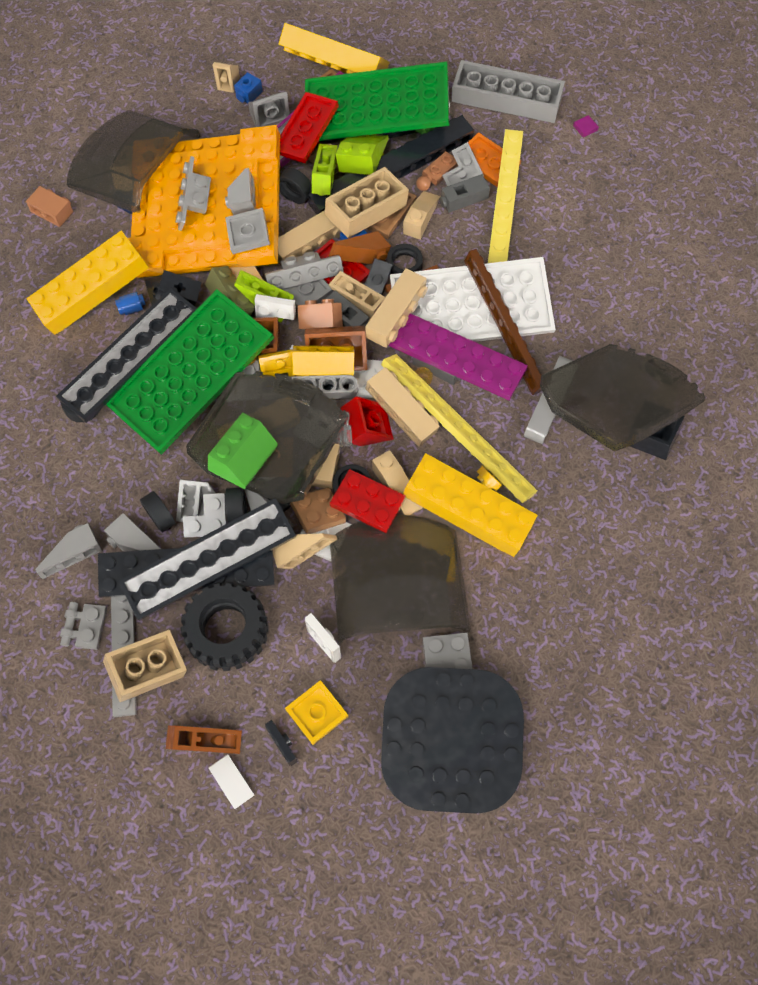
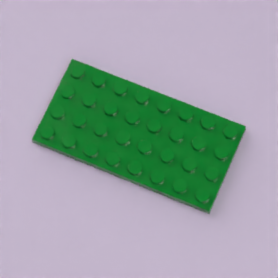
(385, 100)
(189, 371)

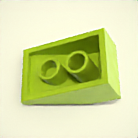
(360, 153)

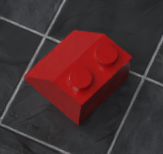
(367, 421)

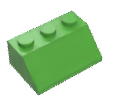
(242, 451)

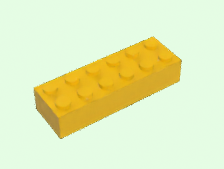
(328, 51)
(87, 283)
(469, 505)

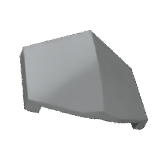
(191, 498)

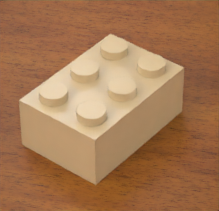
(144, 665)

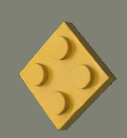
(316, 712)

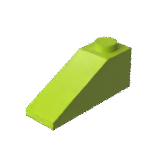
(324, 169)
(251, 285)

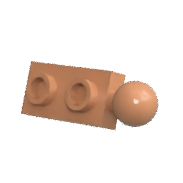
(435, 170)

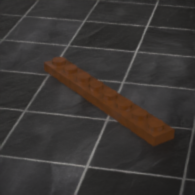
(503, 320)

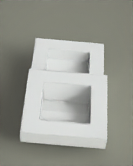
(231, 781)

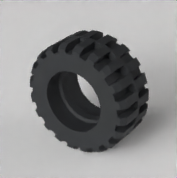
(211, 602)

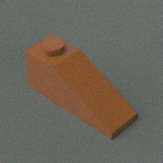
(362, 248)
(203, 739)

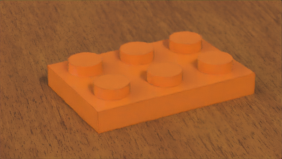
(488, 157)

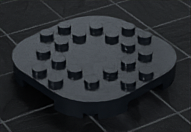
(452, 740)

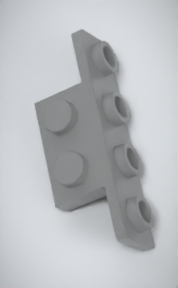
(195, 193)
(304, 270)

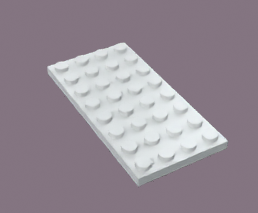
(459, 307)

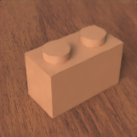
(49, 206)
(320, 315)

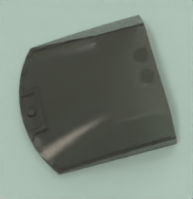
(124, 156)
(619, 395)
(295, 416)
(398, 578)

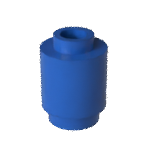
(130, 303)

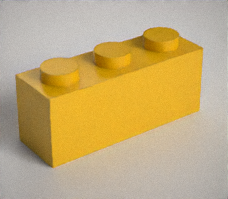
(323, 360)

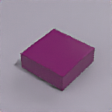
(585, 126)

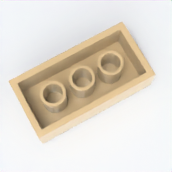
(366, 202)

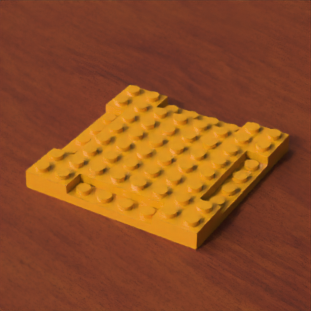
(205, 236)

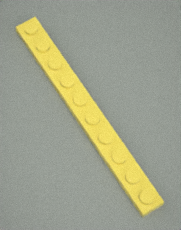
(505, 196)
(461, 429)

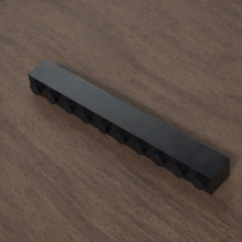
(408, 157)

